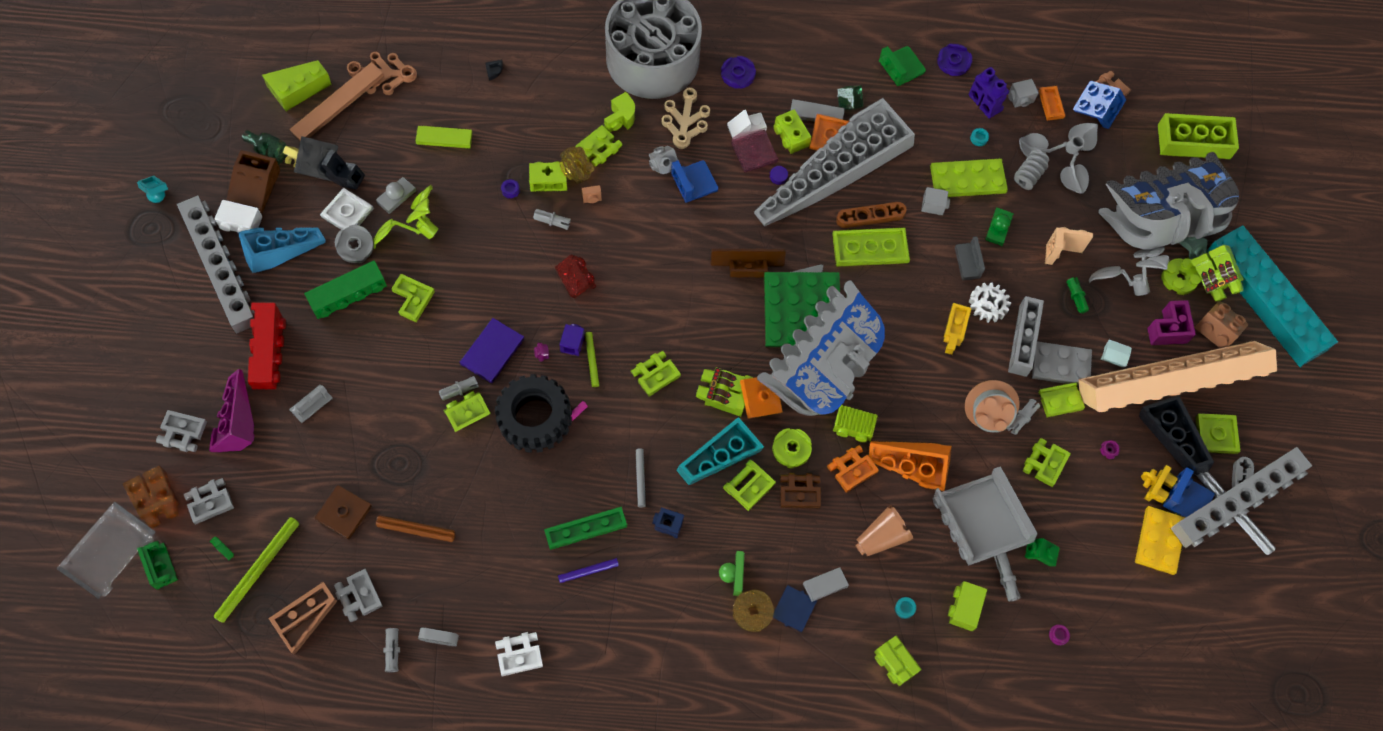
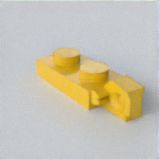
(956, 326)

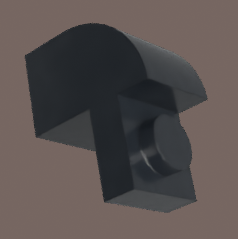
(342, 173)

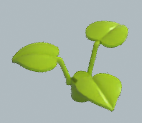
(424, 225)

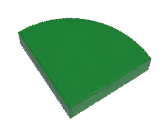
(222, 548)

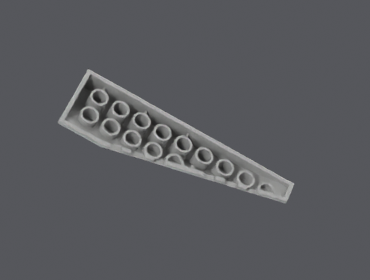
(857, 149)

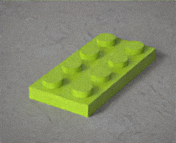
(969, 177)

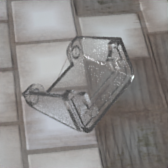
(106, 550)

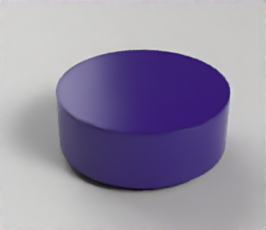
(778, 175)
(510, 188)

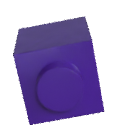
(572, 339)

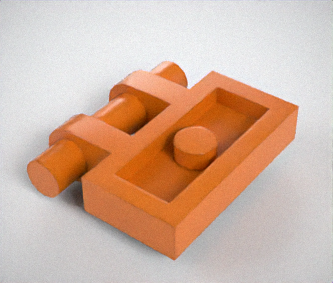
(856, 473)

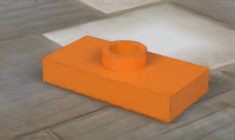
(1051, 103)

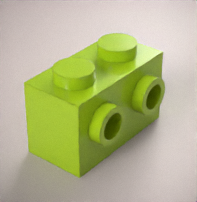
(792, 131)

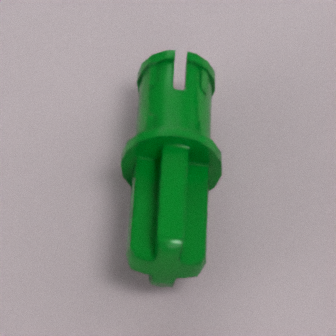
(1077, 295)

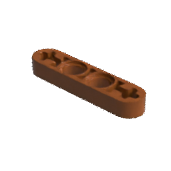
(870, 211)

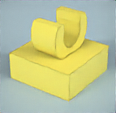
(292, 154)

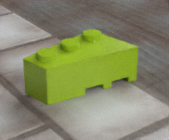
(297, 83)

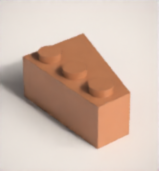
(303, 616)

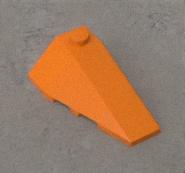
(917, 461)

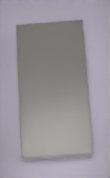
(825, 584)

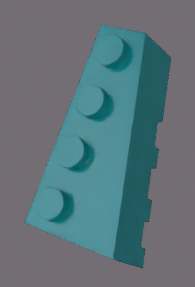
(723, 450)

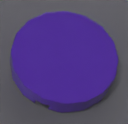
(954, 60)
(738, 72)

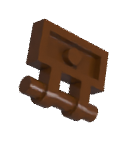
(800, 496)

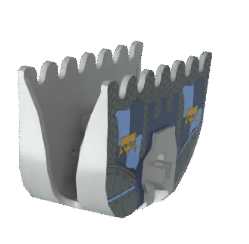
(1173, 203)

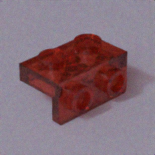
(575, 275)

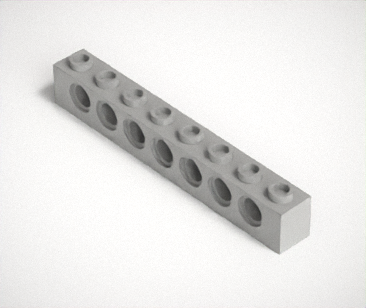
(190, 211)
(1293, 461)

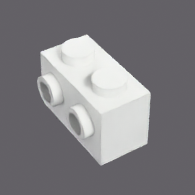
(237, 217)

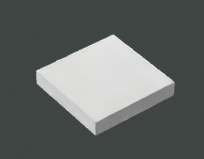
(346, 210)

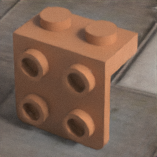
(1222, 325)

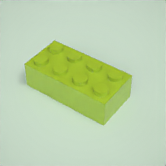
(1197, 135)

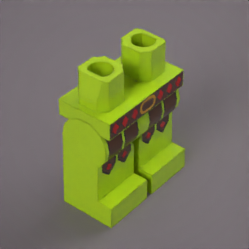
(1218, 272)
(724, 391)

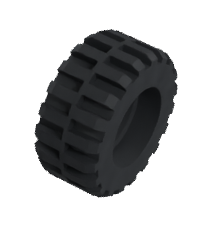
(529, 390)

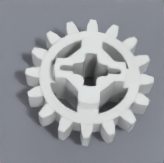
(989, 302)

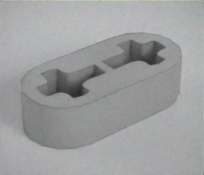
(1238, 473)
(438, 637)

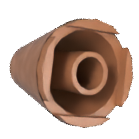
(884, 533)

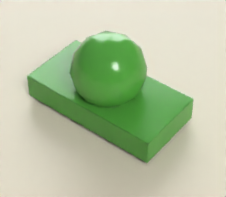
(729, 572)

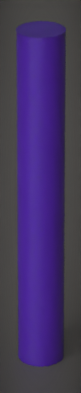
(588, 570)

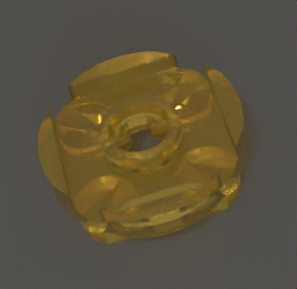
(576, 156)
(742, 614)

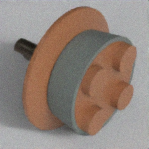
(992, 405)

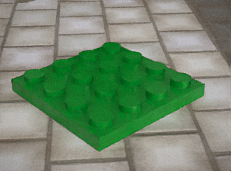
(790, 299)

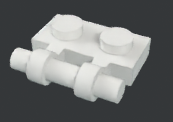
(521, 659)

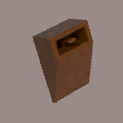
(253, 179)

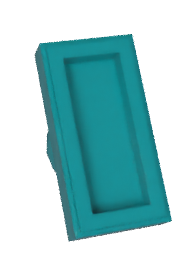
(153, 188)

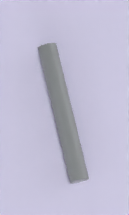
(640, 478)

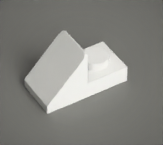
(745, 125)

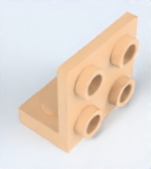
(1066, 240)

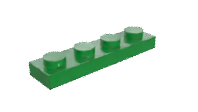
(585, 528)

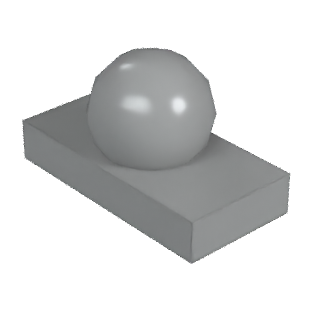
(395, 194)

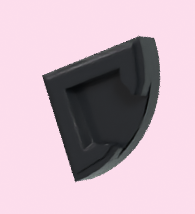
(494, 68)

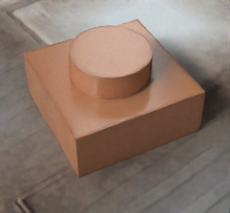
(591, 194)

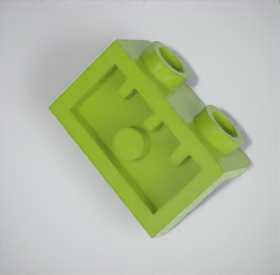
(466, 411)

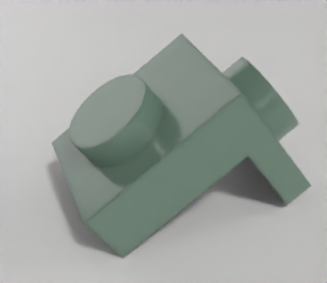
(1195, 246)

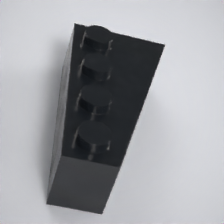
(1178, 434)

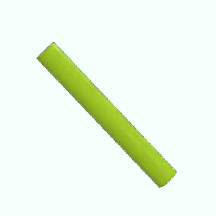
(592, 359)

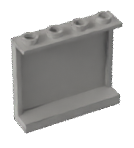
(985, 517)

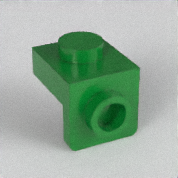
(1043, 551)

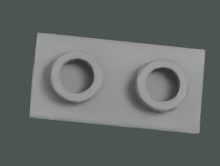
(311, 403)

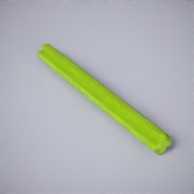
(256, 570)

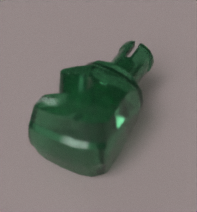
(265, 140)

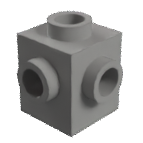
(662, 159)

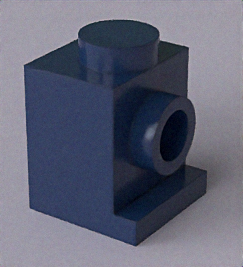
(676, 520)

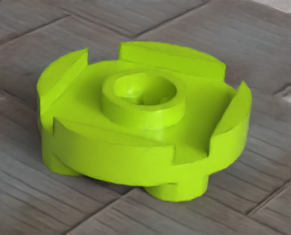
(1185, 267)
(790, 458)

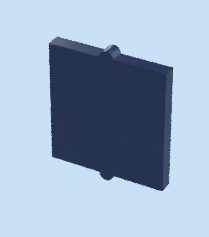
(794, 608)

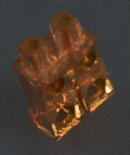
(152, 496)

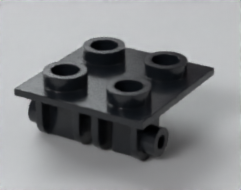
(311, 155)

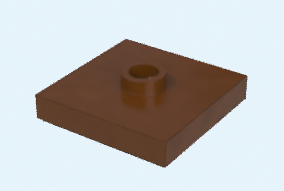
(343, 512)

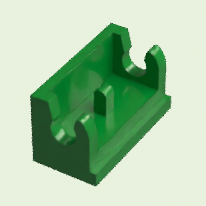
(157, 564)

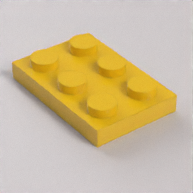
(1157, 543)

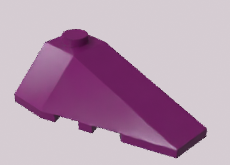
(236, 419)

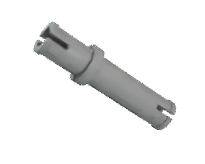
(1007, 577)

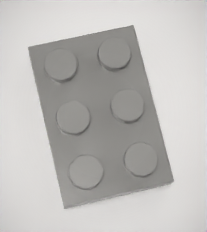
(1061, 363)

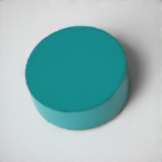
(979, 137)
(905, 607)

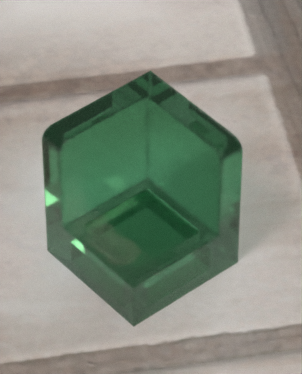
(850, 97)

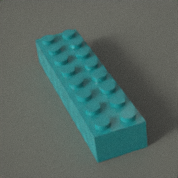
(1277, 300)

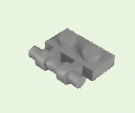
(183, 425)
(211, 505)
(364, 592)

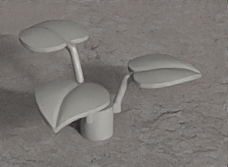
(1082, 138)
(1139, 281)

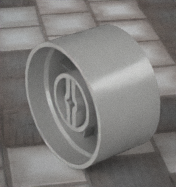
(652, 38)

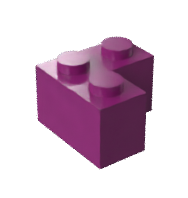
(1175, 327)

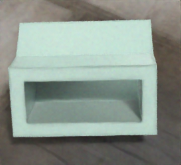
(1116, 353)

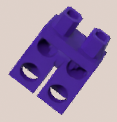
(990, 92)

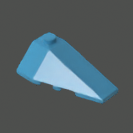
(271, 248)

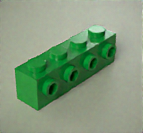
(345, 290)

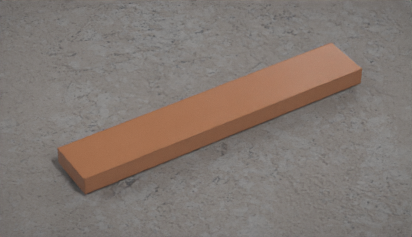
(337, 102)

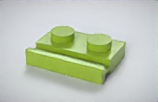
(1061, 399)

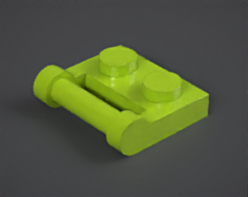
(754, 489)

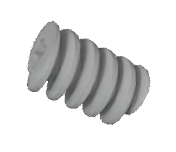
(1031, 169)

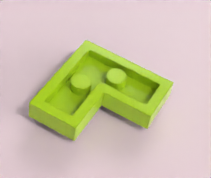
(417, 296)

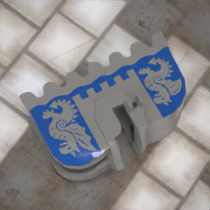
(828, 355)

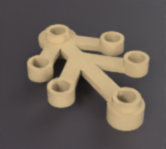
(685, 120)

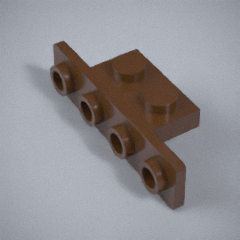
(748, 261)

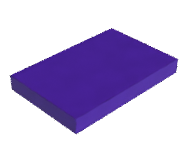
(492, 350)

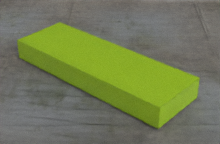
(444, 137)

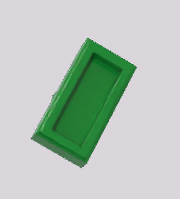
(999, 226)

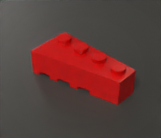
(265, 346)

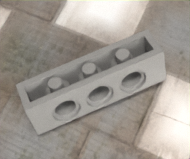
(1026, 336)

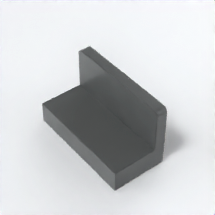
(970, 260)

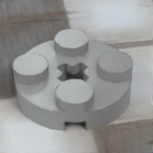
(349, 235)

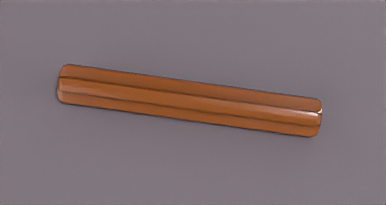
(415, 528)

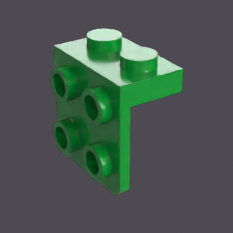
(901, 64)

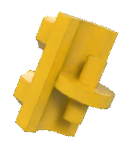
(1155, 491)

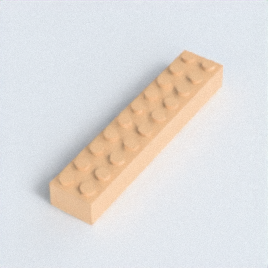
(1177, 375)

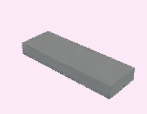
(809, 110)

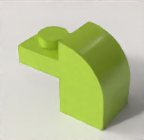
(623, 114)

